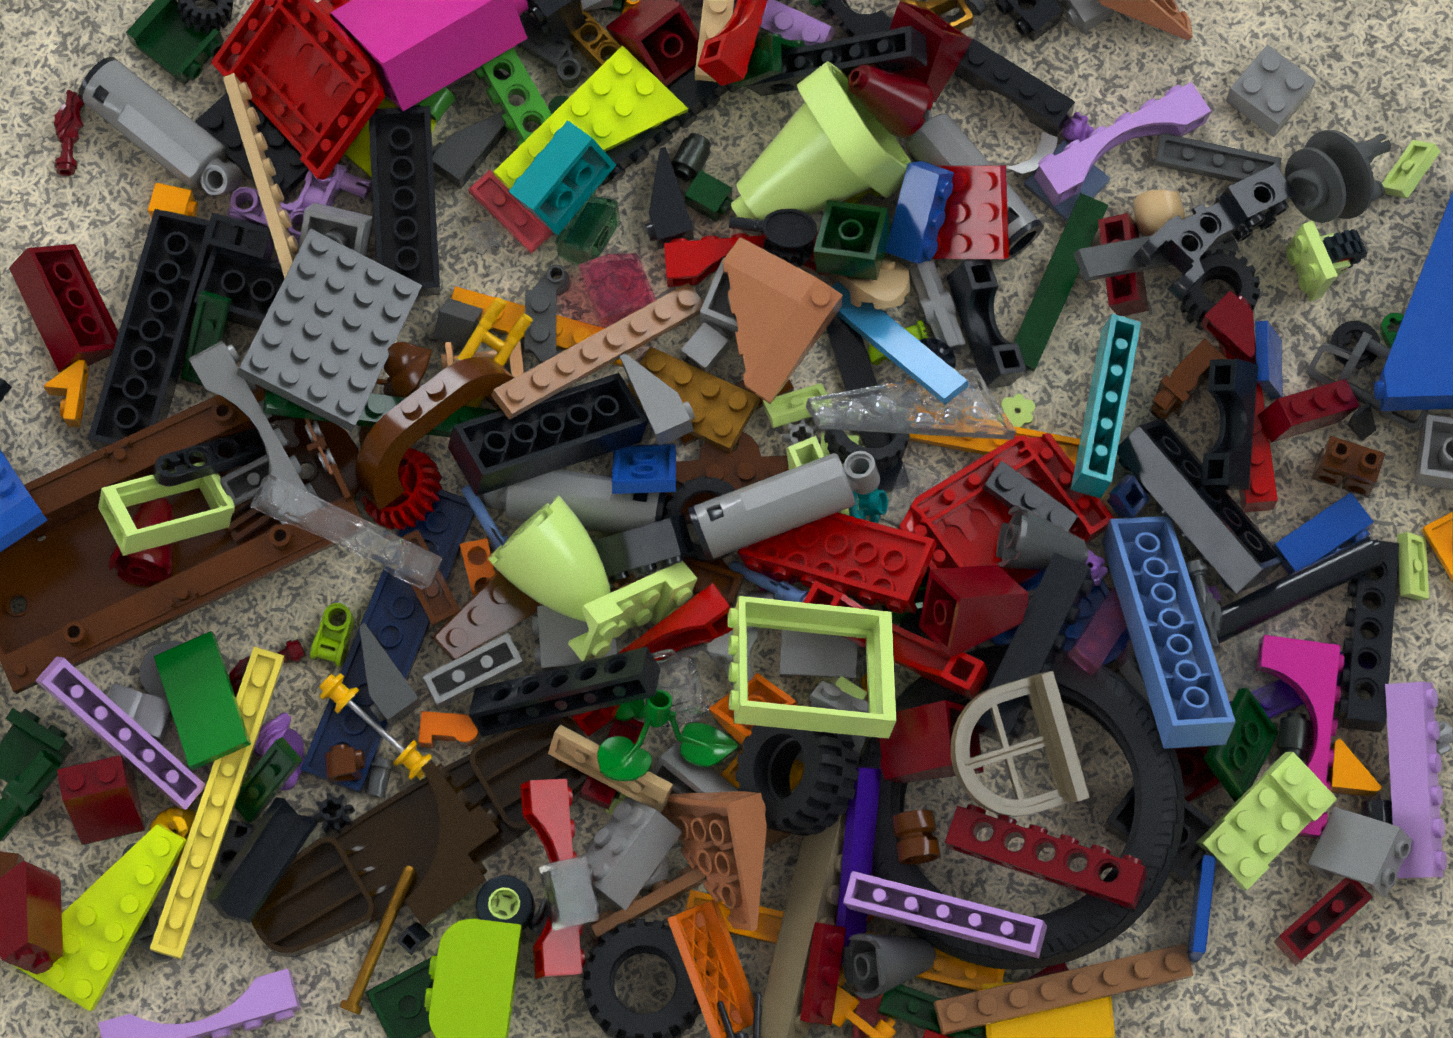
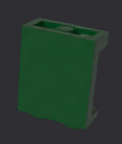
(172, 44)

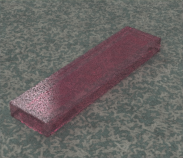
(1099, 634)

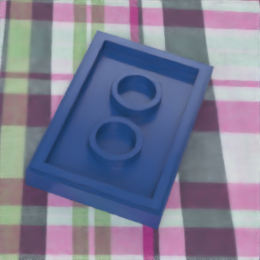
(644, 469)
(1201, 908)

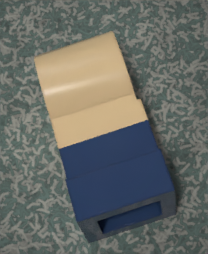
(1121, 496)

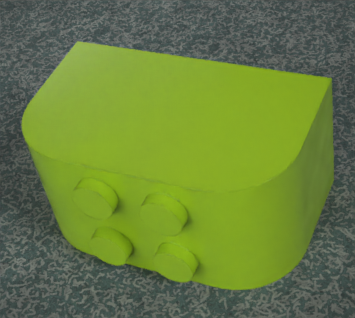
(474, 980)

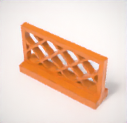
(720, 960)

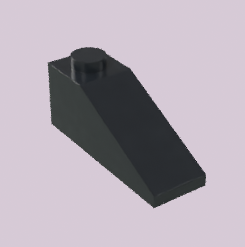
(667, 208)

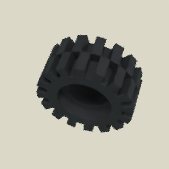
(205, 17)

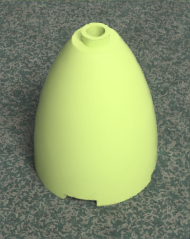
(553, 561)

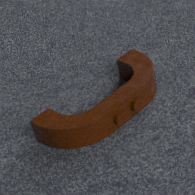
(415, 417)

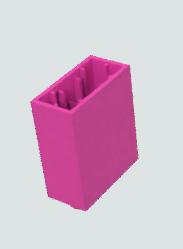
(429, 42)

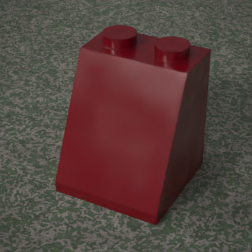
(658, 37)
(943, 43)
(970, 606)
(922, 743)
(101, 799)
(30, 918)

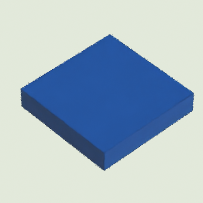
(1269, 359)

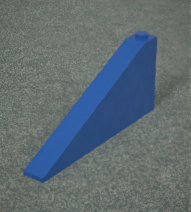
(1421, 356)

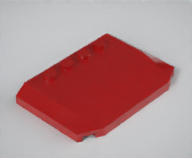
(303, 77)
(969, 519)

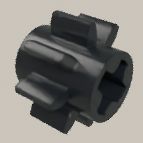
(342, 818)

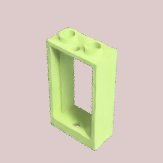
(131, 540)

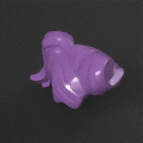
(274, 730)

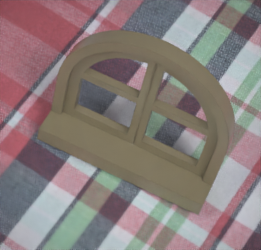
(1054, 738)

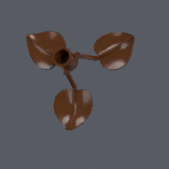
(405, 370)

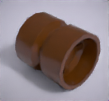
(916, 838)

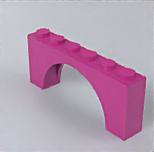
(1312, 673)

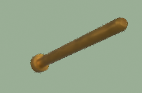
(378, 942)

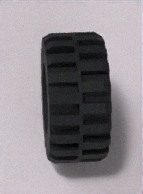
(825, 781)
(600, 975)

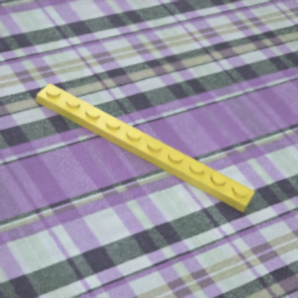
(215, 810)

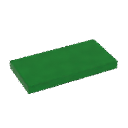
(202, 700)

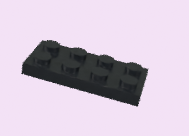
(222, 125)

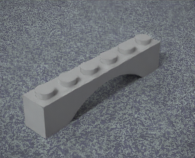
(217, 372)

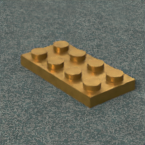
(718, 406)

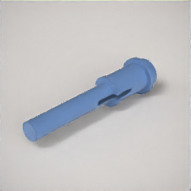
(484, 518)
(782, 590)

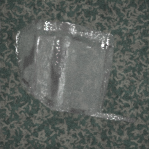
(683, 683)

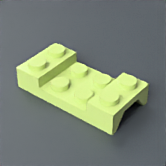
(633, 605)
(1266, 819)

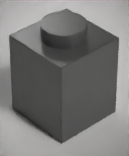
(457, 322)

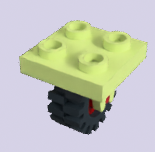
(1322, 257)

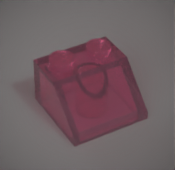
(616, 286)

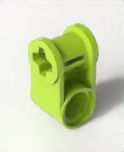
(333, 637)

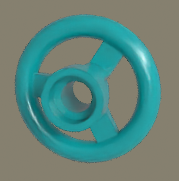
(870, 504)

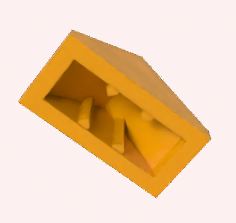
(1349, 774)

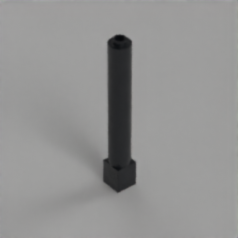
(1300, 587)

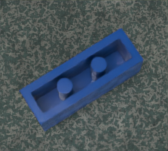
(919, 212)
(1324, 534)

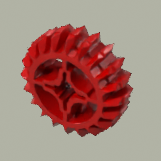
(421, 483)

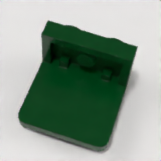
(766, 58)
(26, 740)

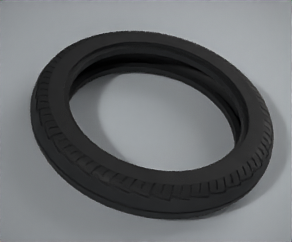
(1153, 835)

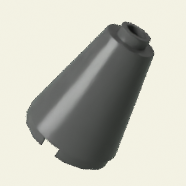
(1032, 541)
(884, 962)

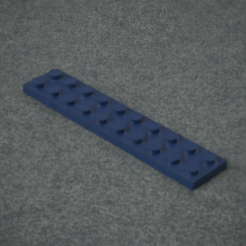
(400, 628)

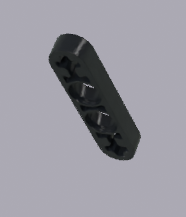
(209, 453)

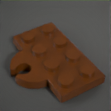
(738, 468)

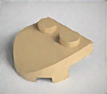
(885, 292)

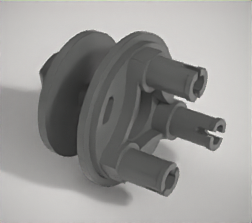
(1335, 175)

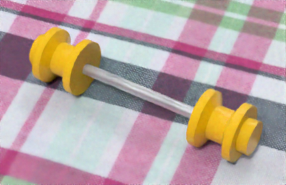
(342, 696)

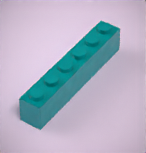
(1106, 406)

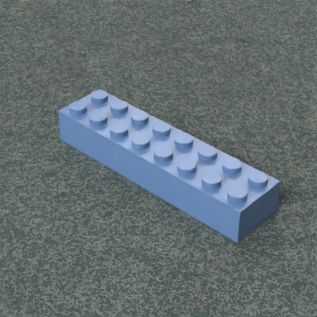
(1167, 632)

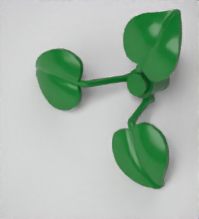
(626, 761)

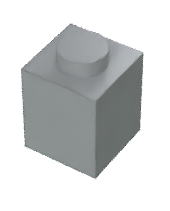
(705, 347)

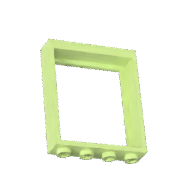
(819, 619)

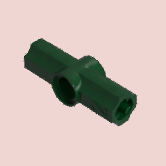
(26, 791)

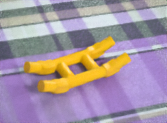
(503, 348)

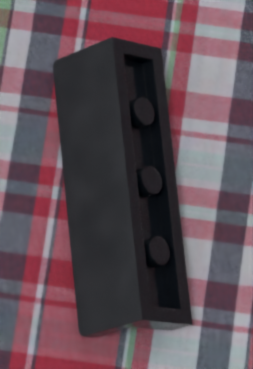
(261, 862)

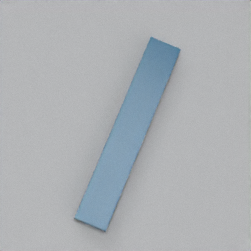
(902, 348)

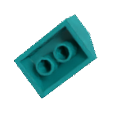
(562, 177)

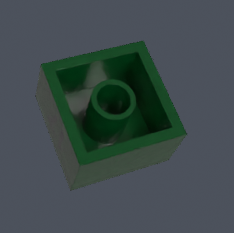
(852, 240)

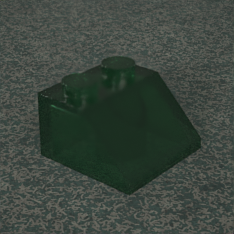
(589, 231)

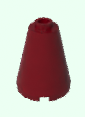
(892, 98)
(149, 564)

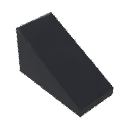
(1362, 422)

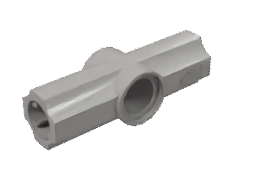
(936, 305)

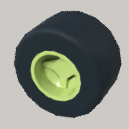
(499, 895)

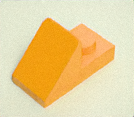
(73, 385)

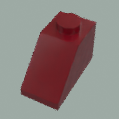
(1232, 325)

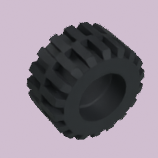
(1224, 268)

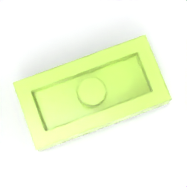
(1410, 168)
(792, 405)
(1413, 566)

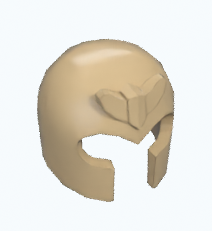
(1155, 208)

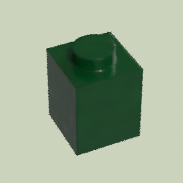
(709, 196)

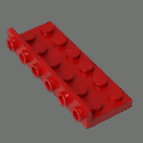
(849, 556)

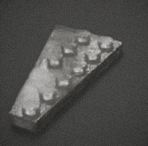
(913, 410)

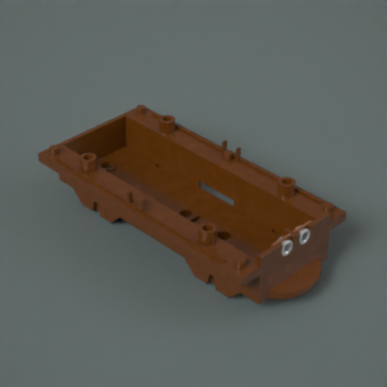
(82, 606)

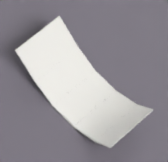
(1045, 147)

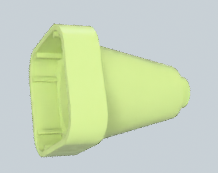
(822, 153)

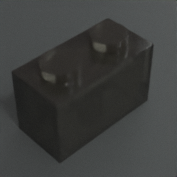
(570, 893)

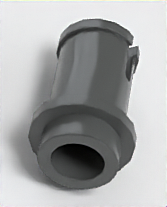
(379, 777)

